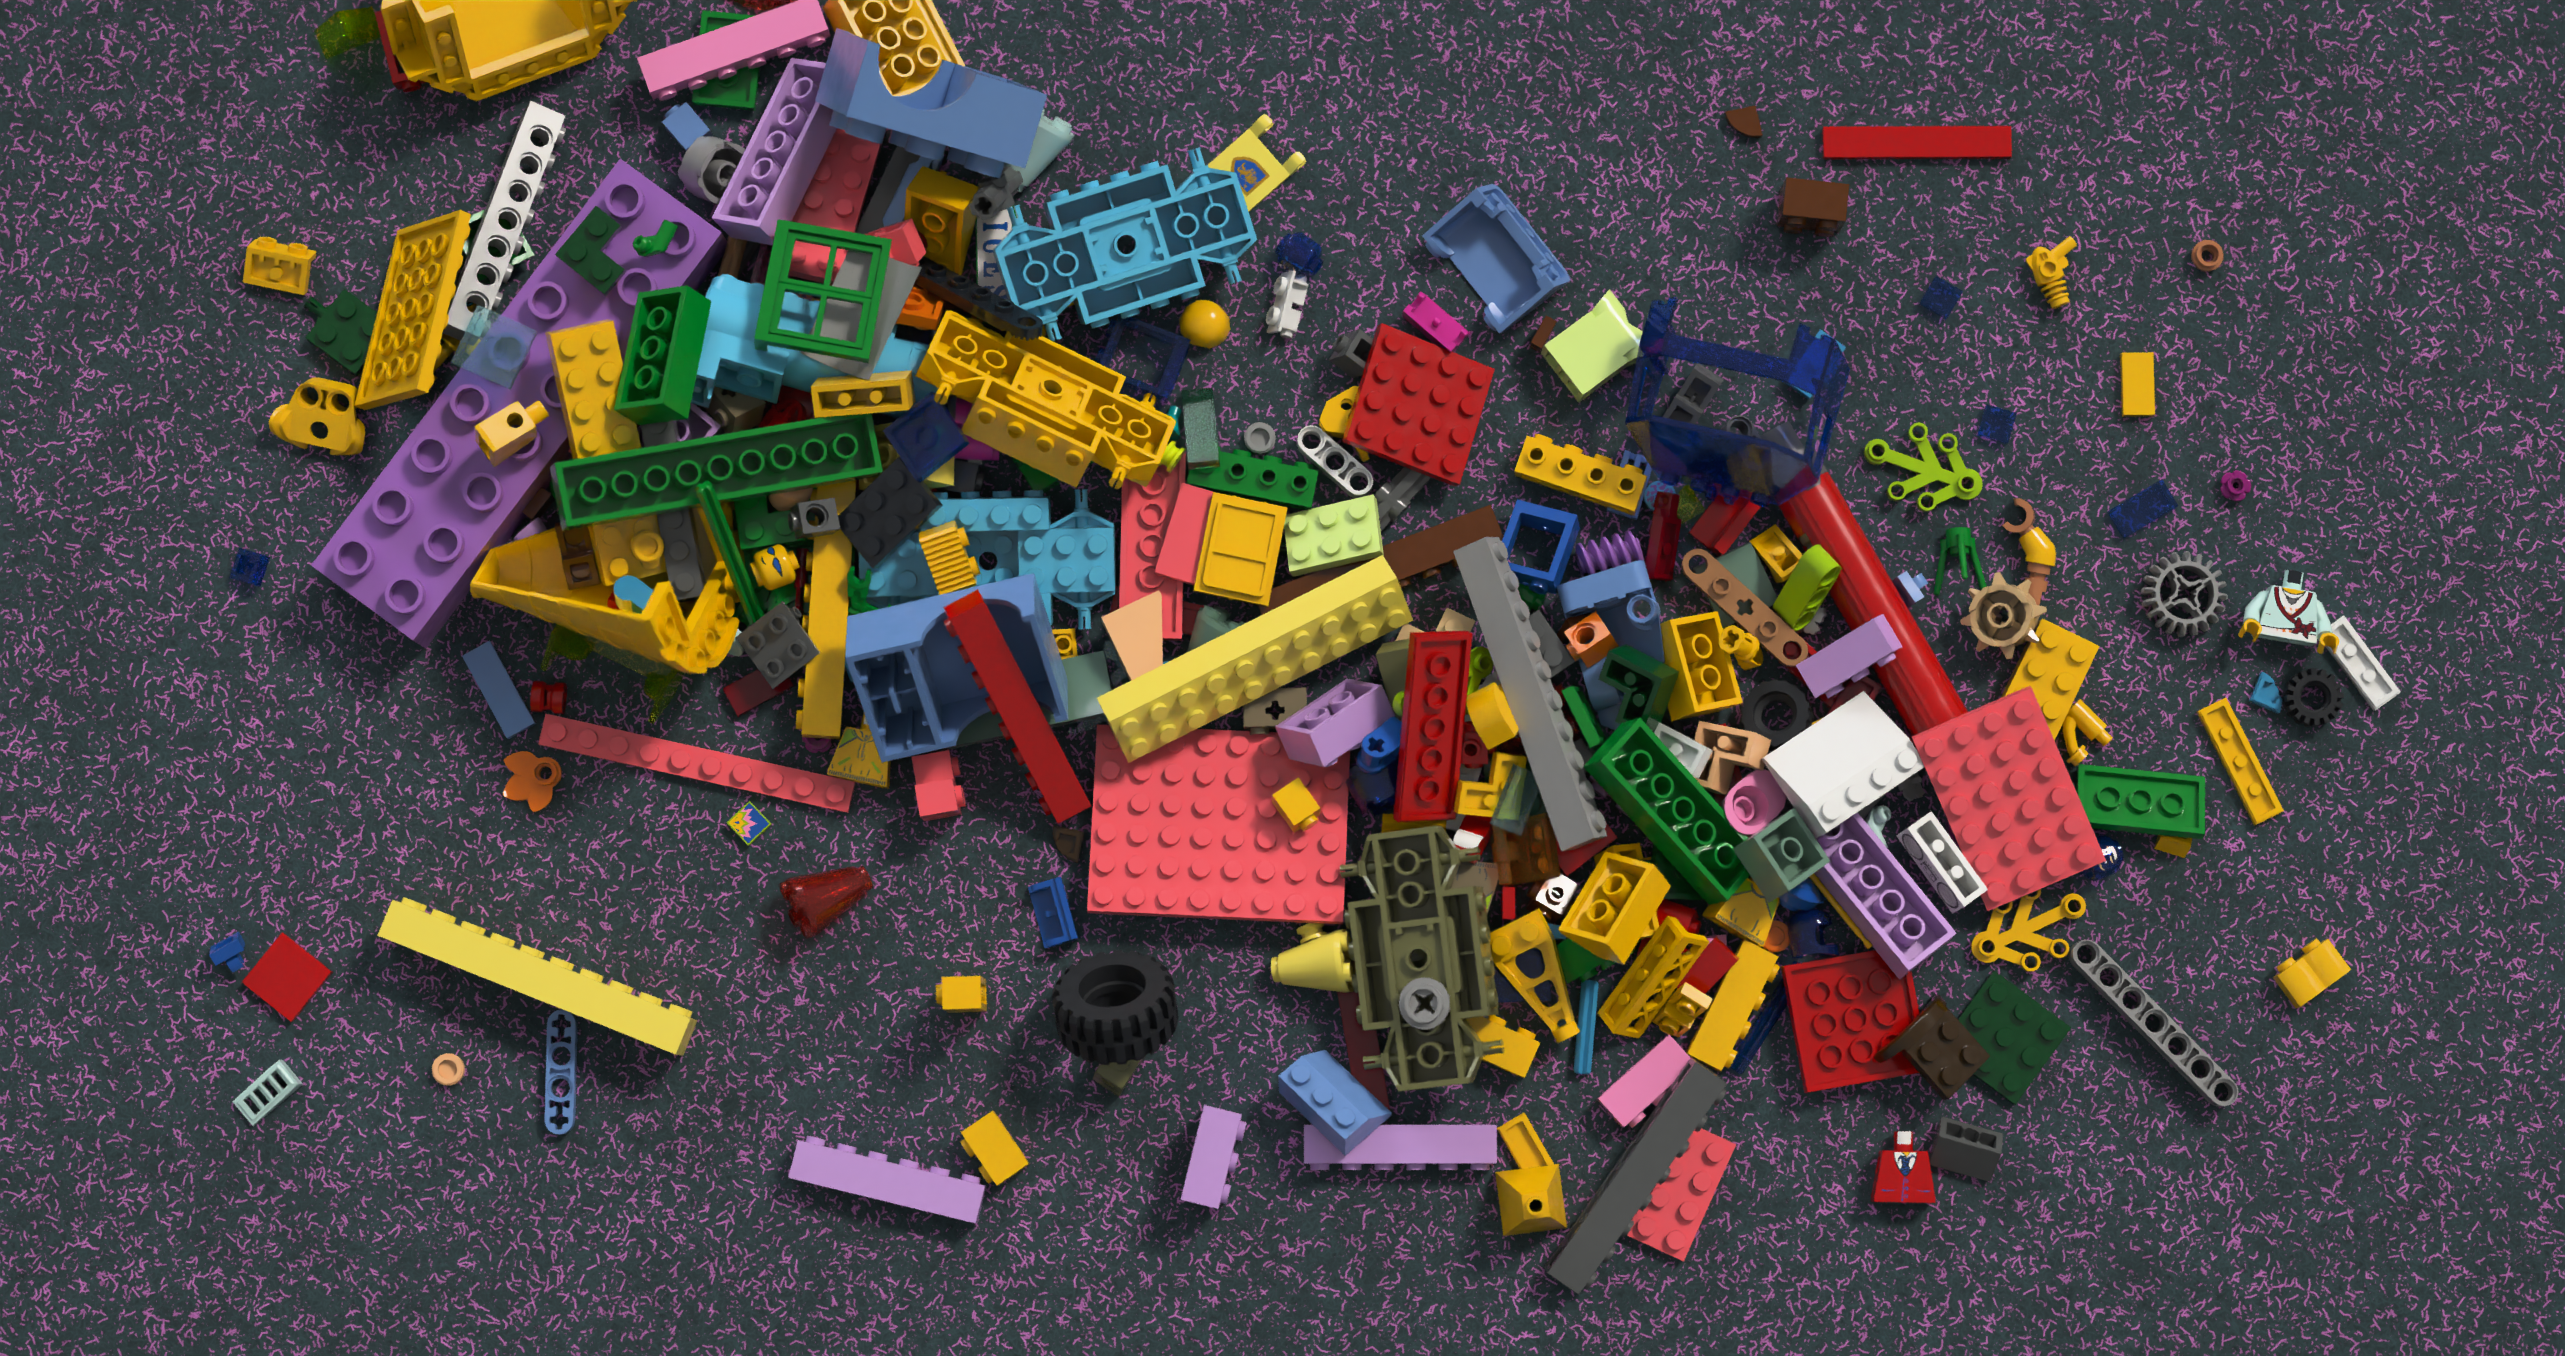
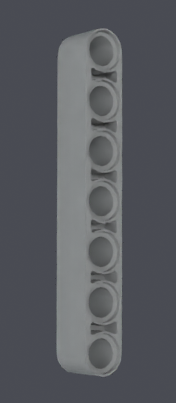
(2167, 1029)

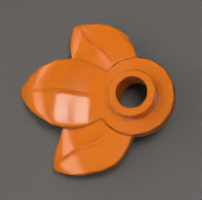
(527, 781)

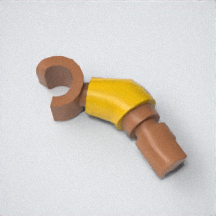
(2038, 549)

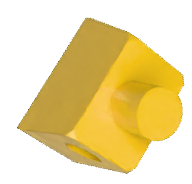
(497, 436)

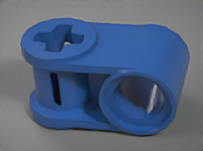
(1380, 747)

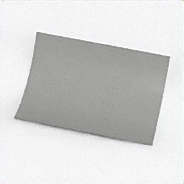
(843, 318)

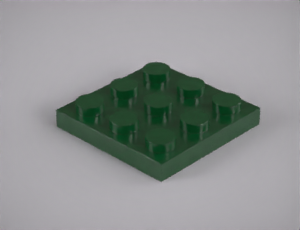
(2014, 1033)

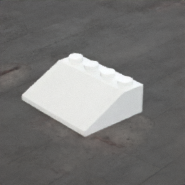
(1843, 763)

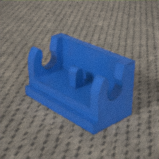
(1053, 912)

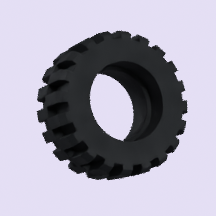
(1115, 1007)

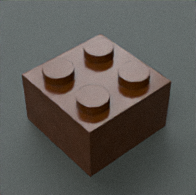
(1812, 206)

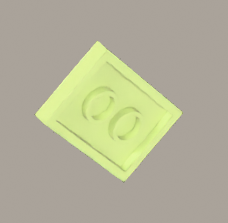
(1333, 535)

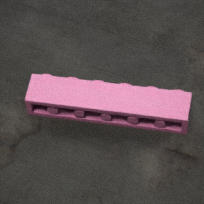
(733, 48)

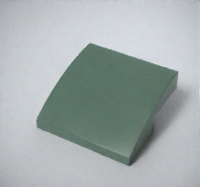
(1748, 569)

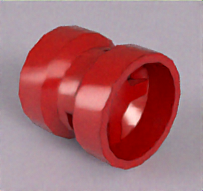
(548, 697)

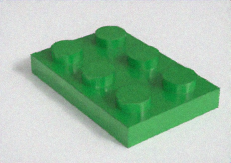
(733, 92)

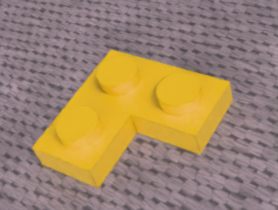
(1481, 797)

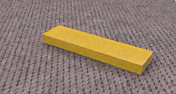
(2240, 761)

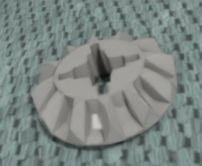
(1409, 1003)

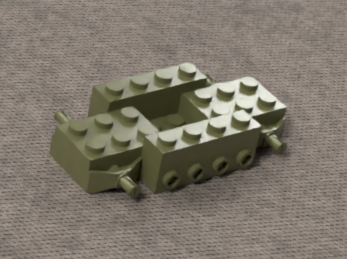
(1417, 910)

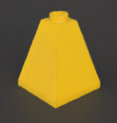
(1521, 1186)

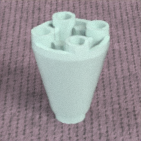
(1048, 143)

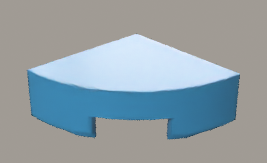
(2266, 694)

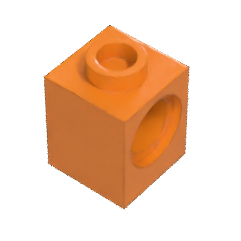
(1590, 628)

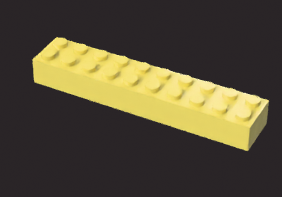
(1255, 658)
(536, 977)

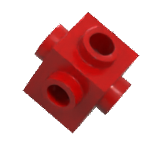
(1474, 755)

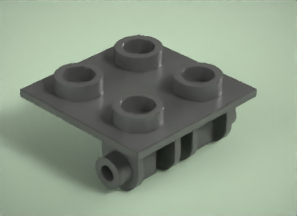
(778, 644)

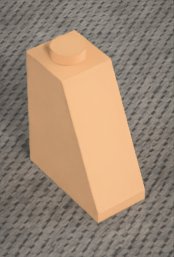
(1137, 634)

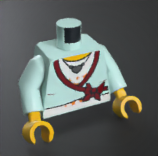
(2289, 615)

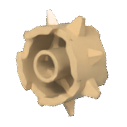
(1985, 615)

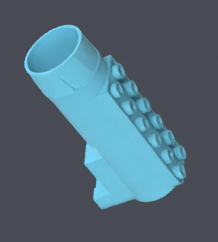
(735, 365)

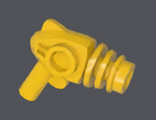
(2048, 270)

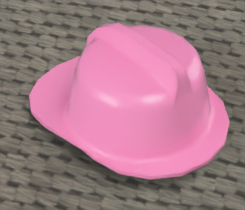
(1753, 802)

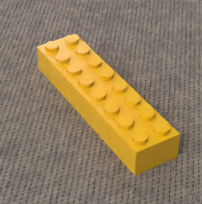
(587, 379)

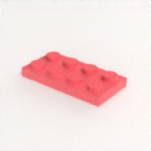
(1684, 1197)

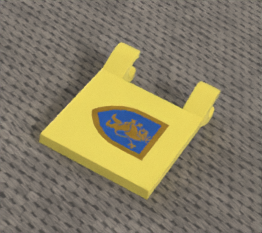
(1255, 165)

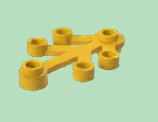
(2022, 931)

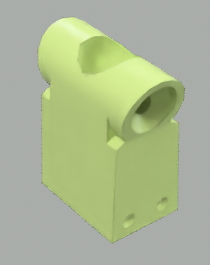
(1594, 348)

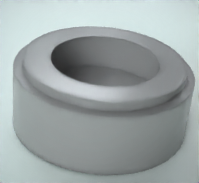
(1259, 438)

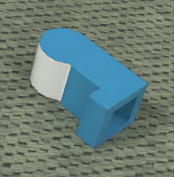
(631, 594)

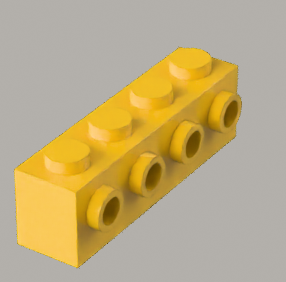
(1580, 474)

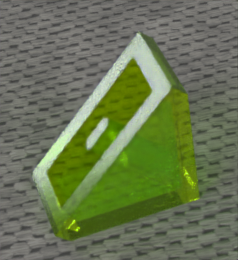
(347, 31)

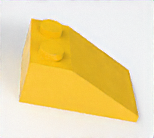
(942, 215)

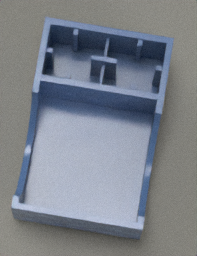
(972, 111)
(916, 681)

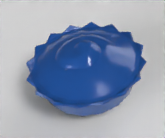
(1803, 896)

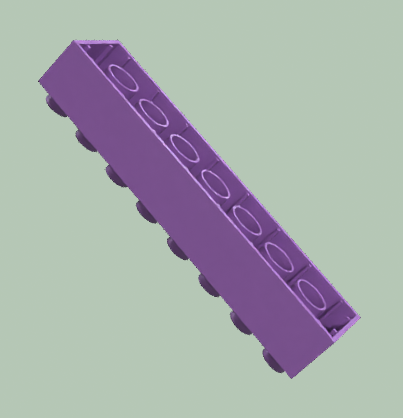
(439, 498)

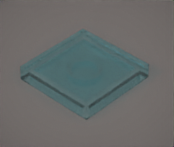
(494, 347)

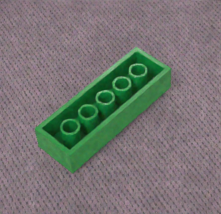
(1670, 809)

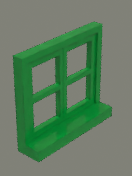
(778, 283)

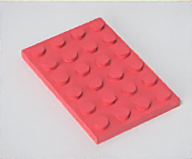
(2009, 797)

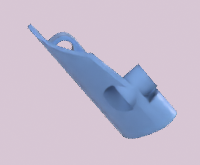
(1615, 598)

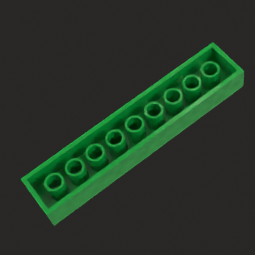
(736, 463)

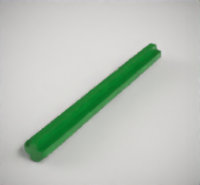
(729, 551)

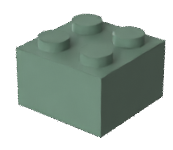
(1781, 855)

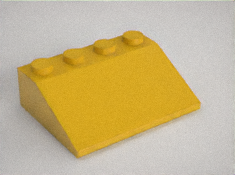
(909, 38)

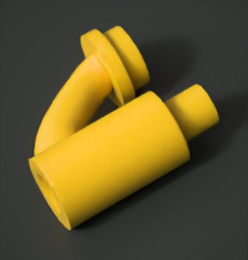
(2089, 723)

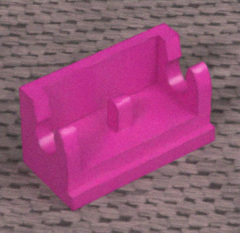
(1435, 323)

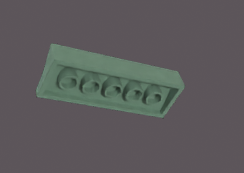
(1086, 680)

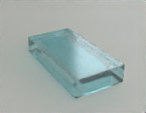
(1516, 800)

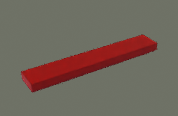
(1917, 142)

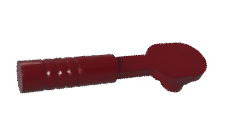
(800, 579)

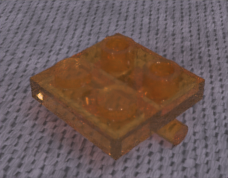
(1527, 856)

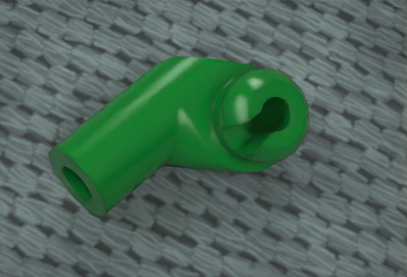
(657, 243)

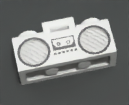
(1942, 862)

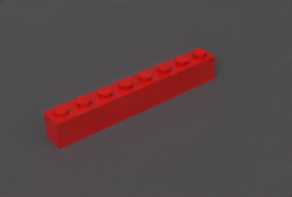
(1017, 707)

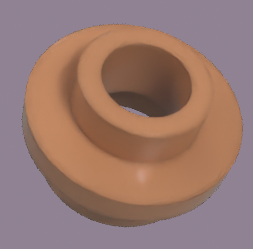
(2216, 251)

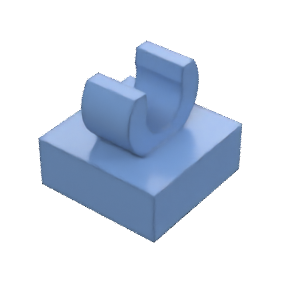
(1910, 587)

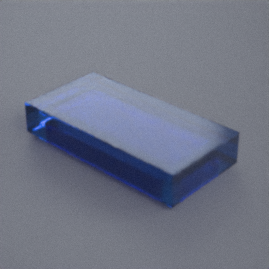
(2142, 509)

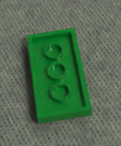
(2142, 801)

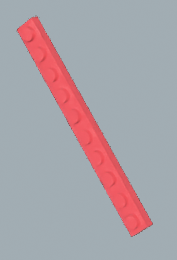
(697, 763)

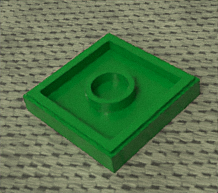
(1584, 716)

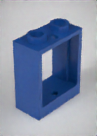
(1547, 520)

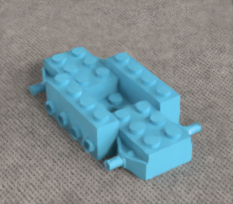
(1080, 255)
(1069, 557)

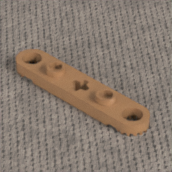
(1727, 590)

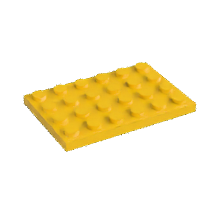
(413, 310)

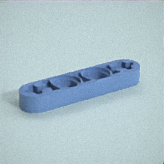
(556, 1072)

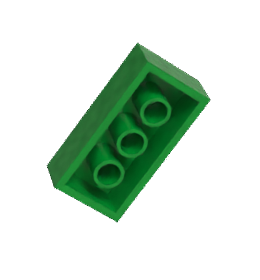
(662, 355)

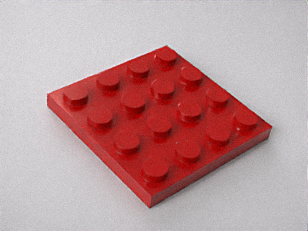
(1418, 405)
(1844, 1015)

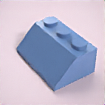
(1332, 1100)

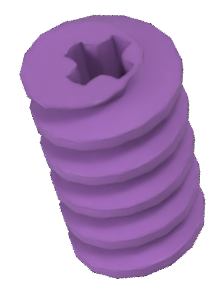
(1607, 554)

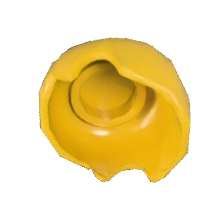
(1204, 324)

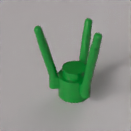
(1959, 544)

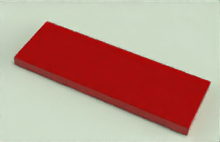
(1432, 725)

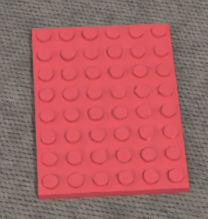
(1200, 834)

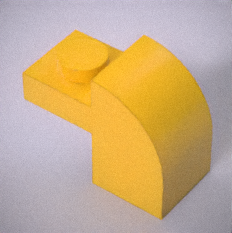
(1491, 715)

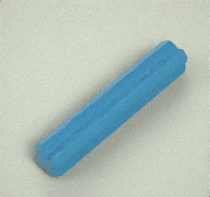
(1586, 1025)

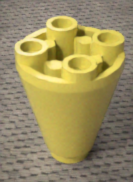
(1317, 964)

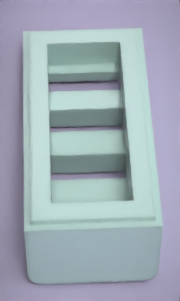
(286, 1074)

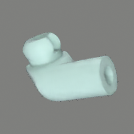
(1877, 819)

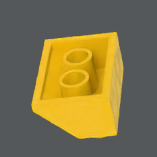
(1615, 906)

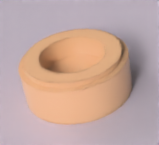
(448, 1069)

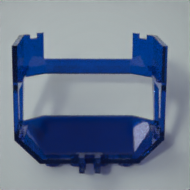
(1724, 460)

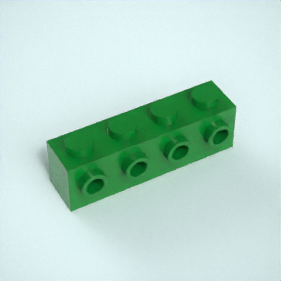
(1259, 479)

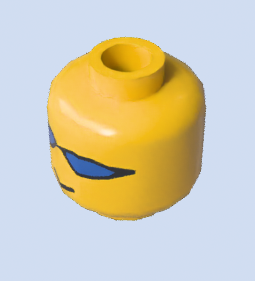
(774, 567)

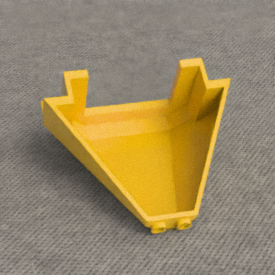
(495, 43)

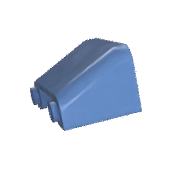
(1497, 255)

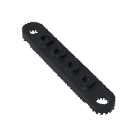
(978, 300)

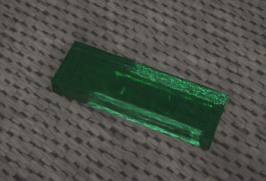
(1200, 428)

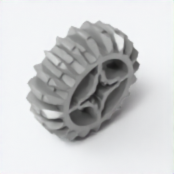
(2176, 581)

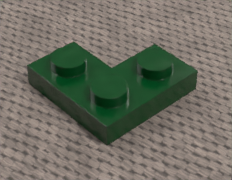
(585, 247)

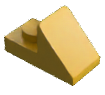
(1777, 553)

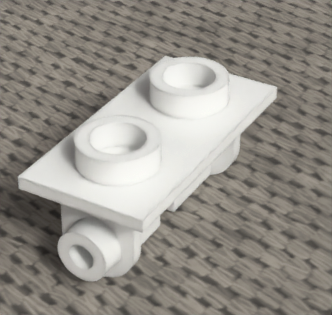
(1281, 315)

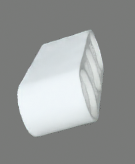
(1328, 448)

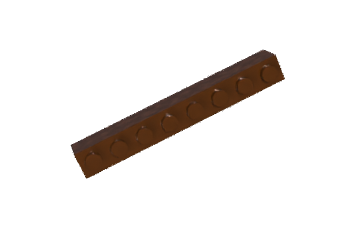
(1407, 557)

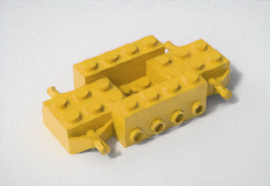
(1045, 403)

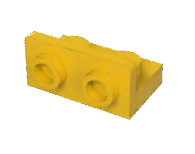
(278, 265)

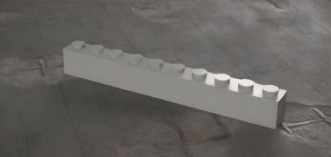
(1530, 693)

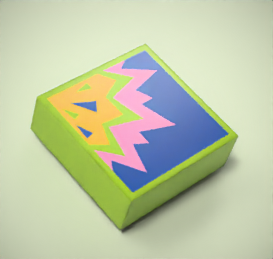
(749, 823)

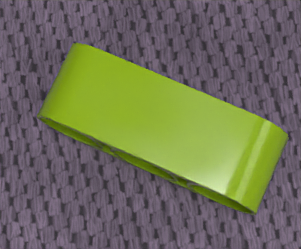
(1807, 587)

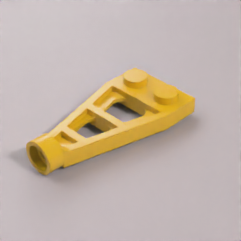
(1519, 936)

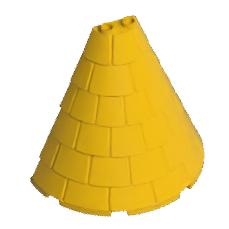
(532, 579)

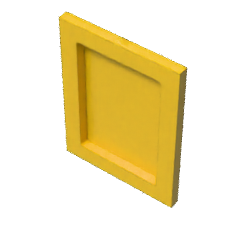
(1240, 549)

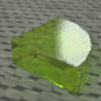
(1689, 505)

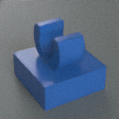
(229, 951)

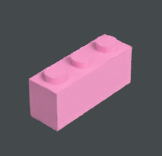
(1644, 1082)

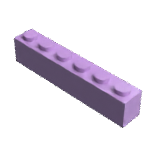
(1408, 1145)
(886, 1180)

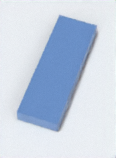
(499, 689)

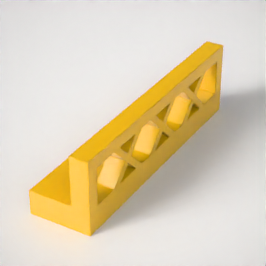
(1647, 978)

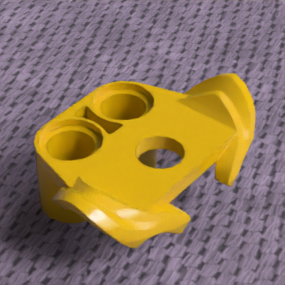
(294, 420)

